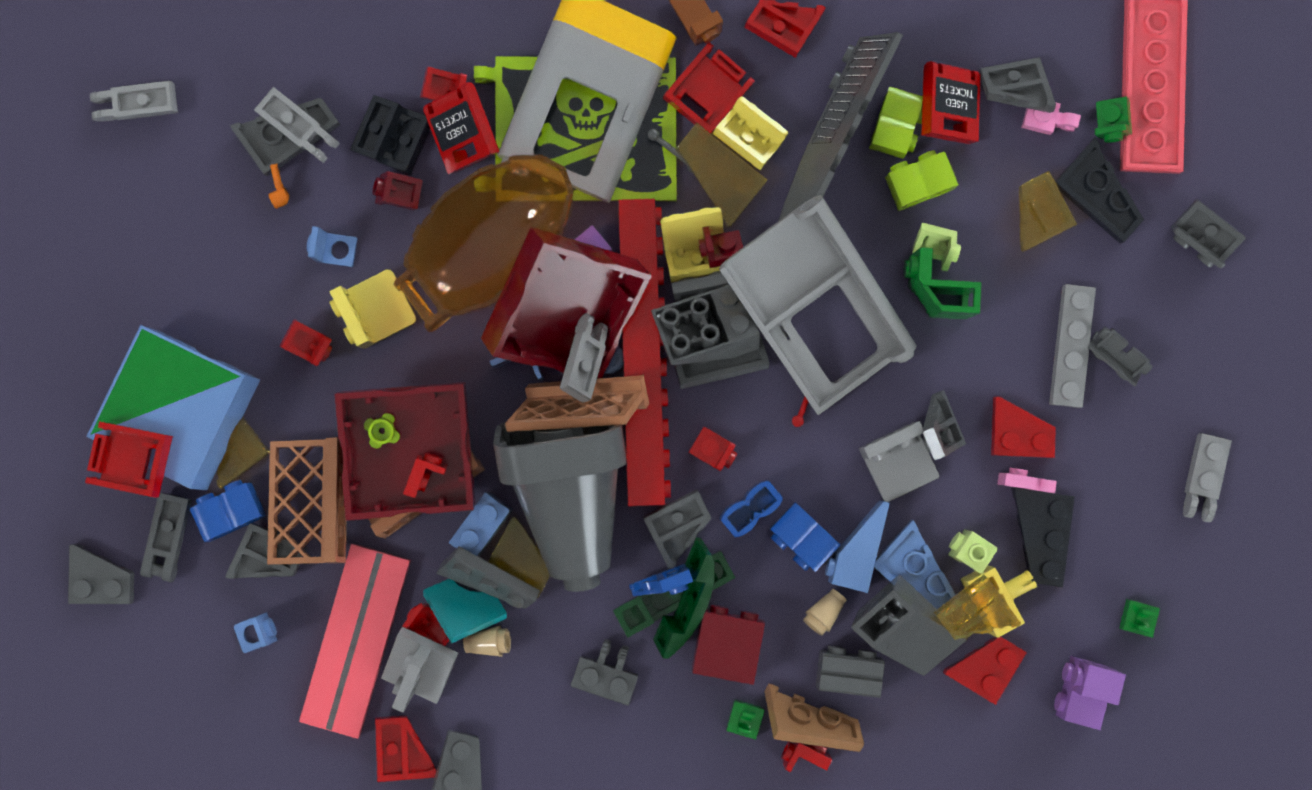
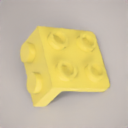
(681, 244)
(372, 309)

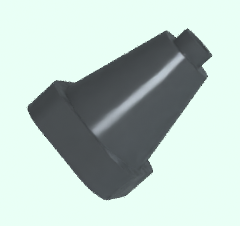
(566, 494)

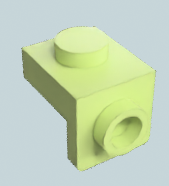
(941, 240)
(972, 550)

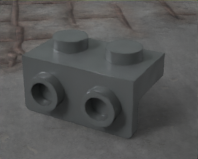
(1207, 234)

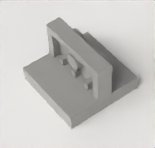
(417, 668)

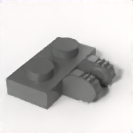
(605, 679)

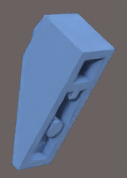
(857, 555)

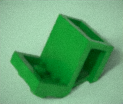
(919, 273)

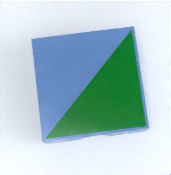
(179, 394)

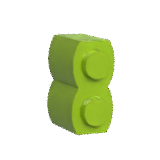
(897, 123)
(921, 180)

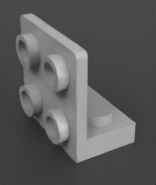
(899, 462)

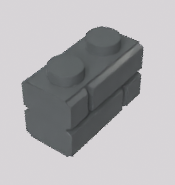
(850, 673)

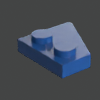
(671, 580)

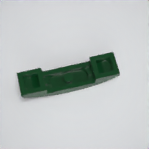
(646, 609)
(677, 629)

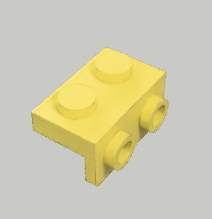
(751, 133)

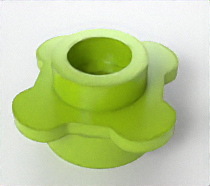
(375, 436)

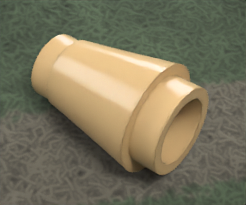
(825, 612)
(488, 642)

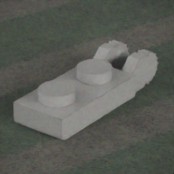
(136, 101)
(293, 122)
(584, 359)
(1206, 475)

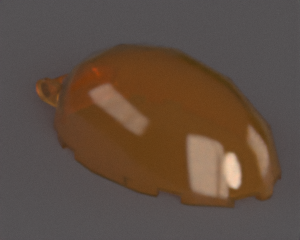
(477, 232)

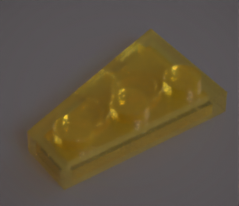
(721, 172)

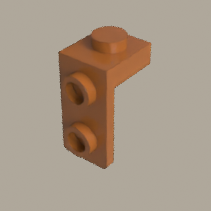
(698, 20)

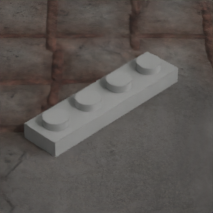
(1072, 346)

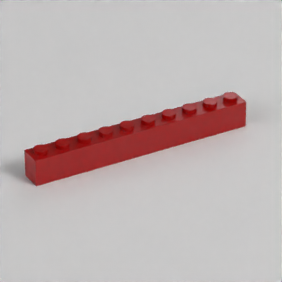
(642, 357)

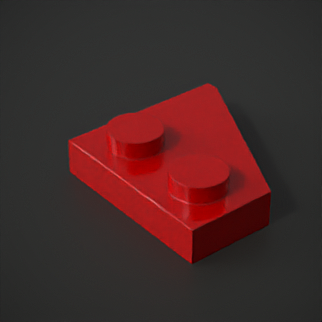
(784, 24)
(1019, 432)
(988, 668)
(400, 751)

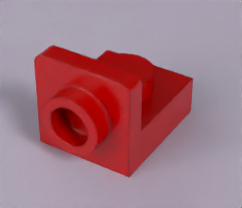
(713, 449)
(418, 478)

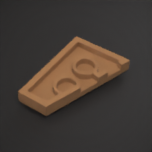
(806, 724)

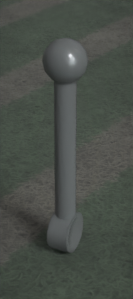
(653, 135)

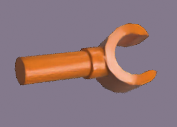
(280, 195)

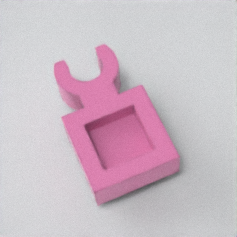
(1019, 479)

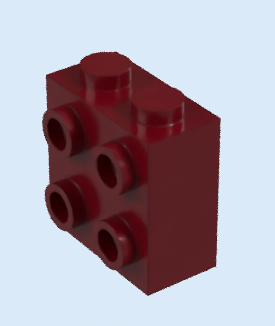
(728, 645)

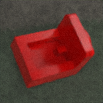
(440, 82)
(306, 343)
(424, 622)
(815, 754)

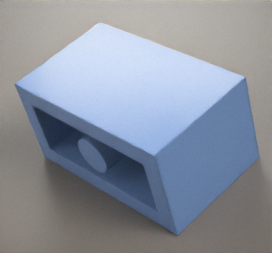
(481, 524)

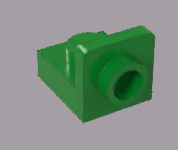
(1113, 119)

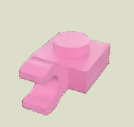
(1046, 122)

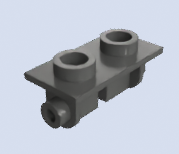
(1109, 346)

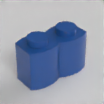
(757, 503)
(228, 511)
(803, 537)

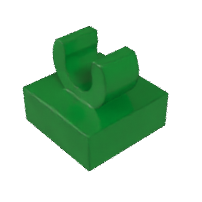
(1139, 618)
(745, 719)

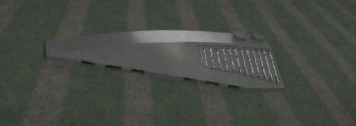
(841, 116)

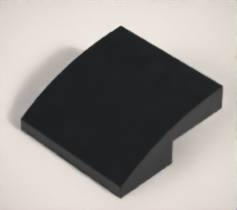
(391, 135)

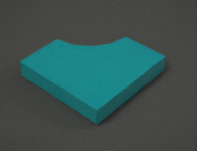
(462, 610)

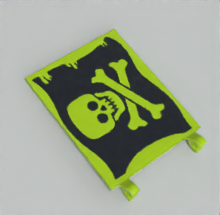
(579, 124)

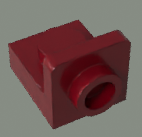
(397, 190)
(719, 246)

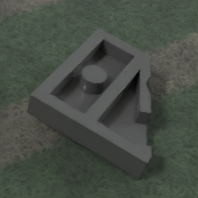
(941, 428)
(677, 525)
(252, 556)
(97, 579)

